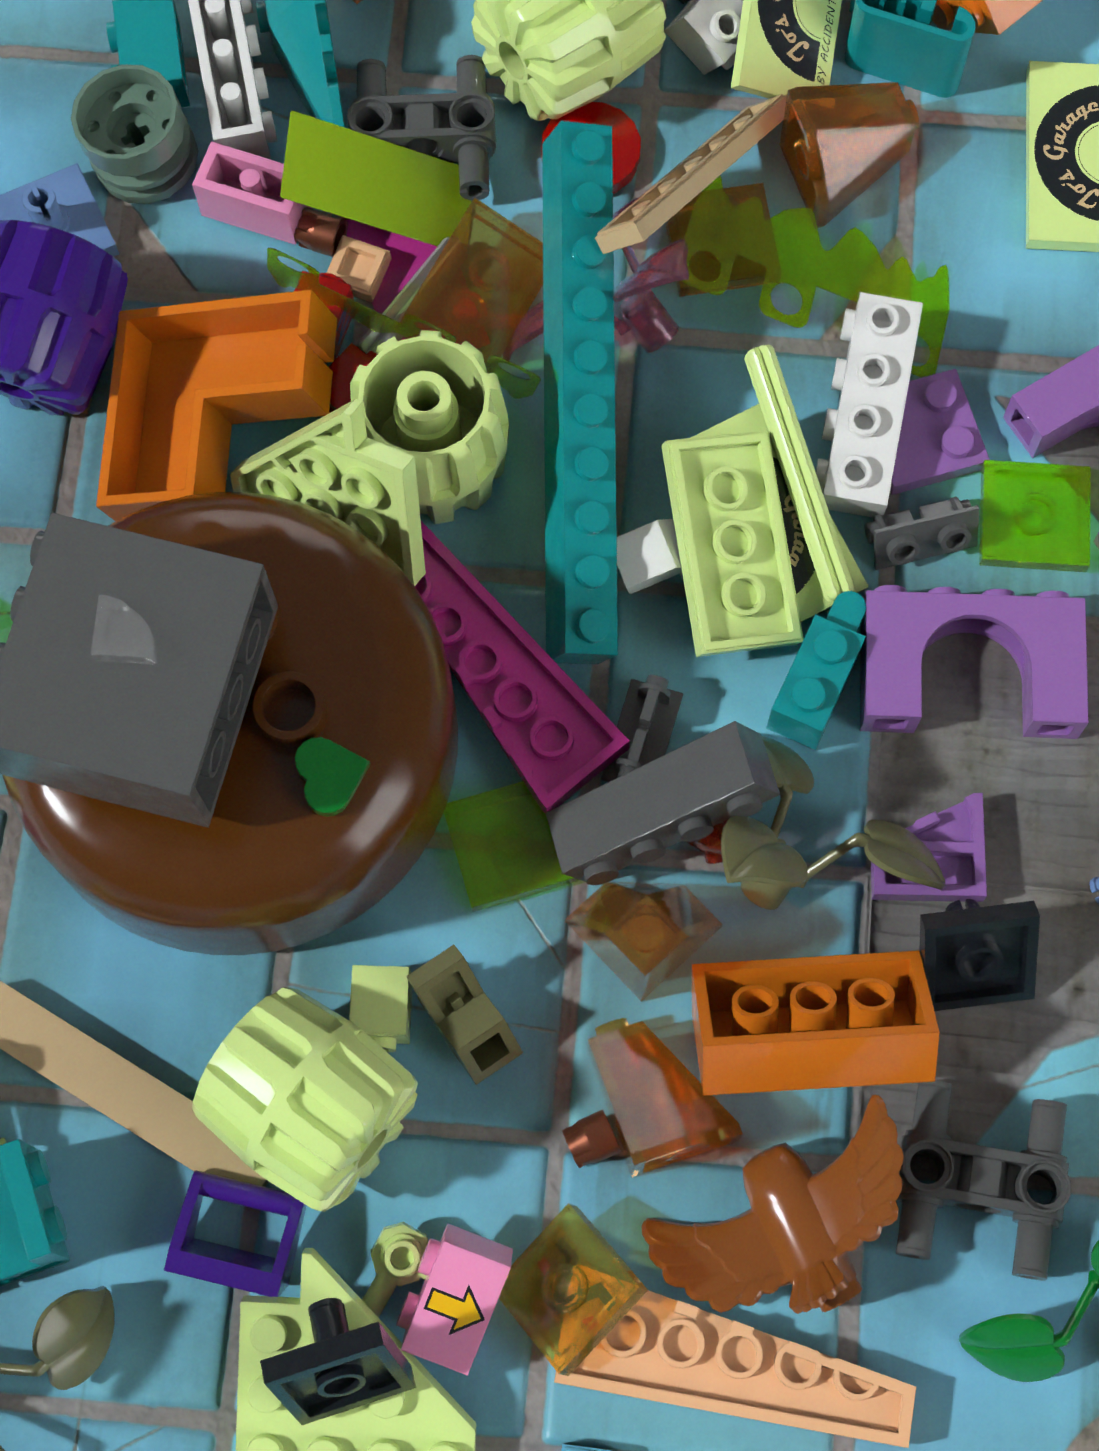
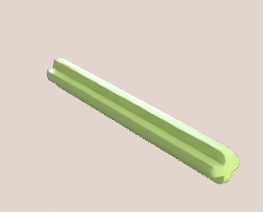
(798, 472)

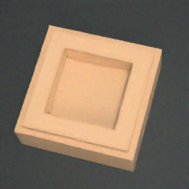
(360, 266)

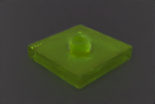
(1035, 516)
(503, 846)

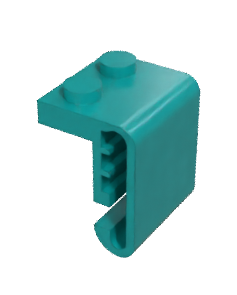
(901, 46)
(29, 1222)

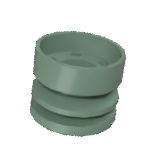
(134, 133)

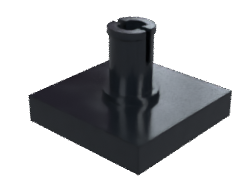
(980, 953)
(338, 1369)

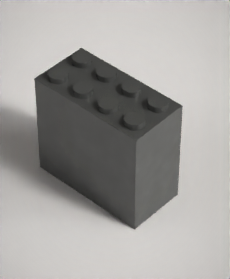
(131, 729)

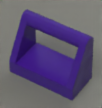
(228, 1264)

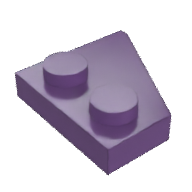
(936, 434)
(958, 847)

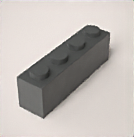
(663, 804)

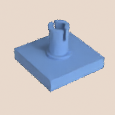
(60, 202)

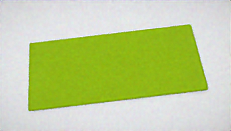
(370, 180)

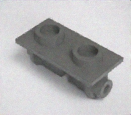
(941, 530)
(647, 722)

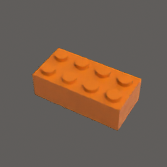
(813, 1023)

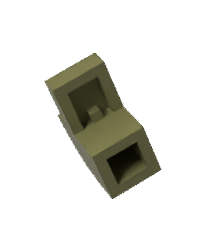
(464, 1014)

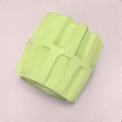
(565, 50)
(444, 411)
(304, 1097)

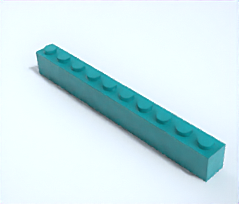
(579, 396)

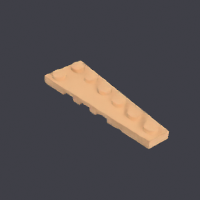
(725, 1367)

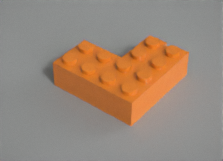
(193, 374)

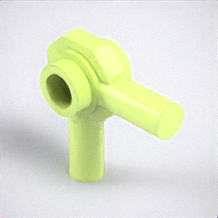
(395, 1261)

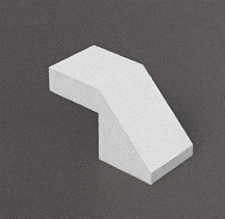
(648, 555)

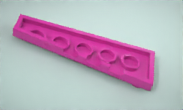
(522, 694)

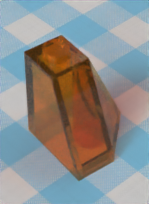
(844, 140)
(643, 930)
(655, 1099)

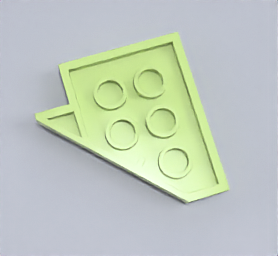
(347, 476)
(408, 1421)

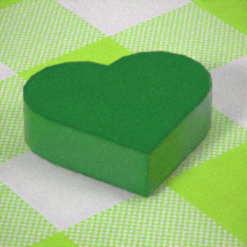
(329, 774)

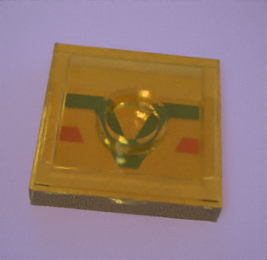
(569, 1289)

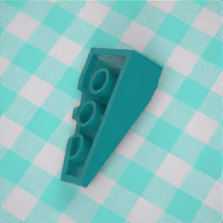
(306, 52)

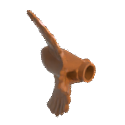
(795, 1225)

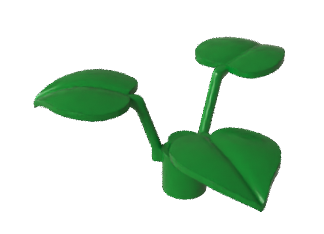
(1025, 1344)

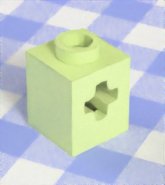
(382, 1003)

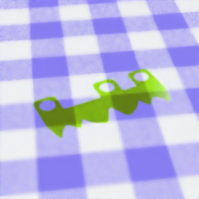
(795, 256)
(287, 277)

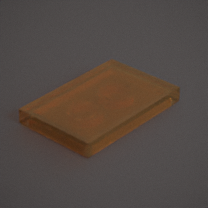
(481, 281)

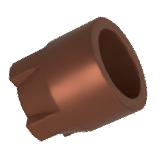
(320, 231)
(591, 1139)

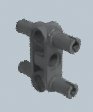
(433, 122)
(984, 1180)

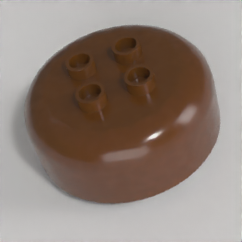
(342, 663)

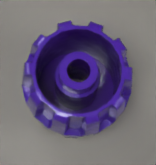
(55, 316)

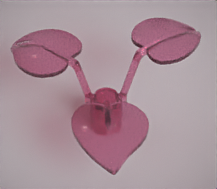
(642, 309)

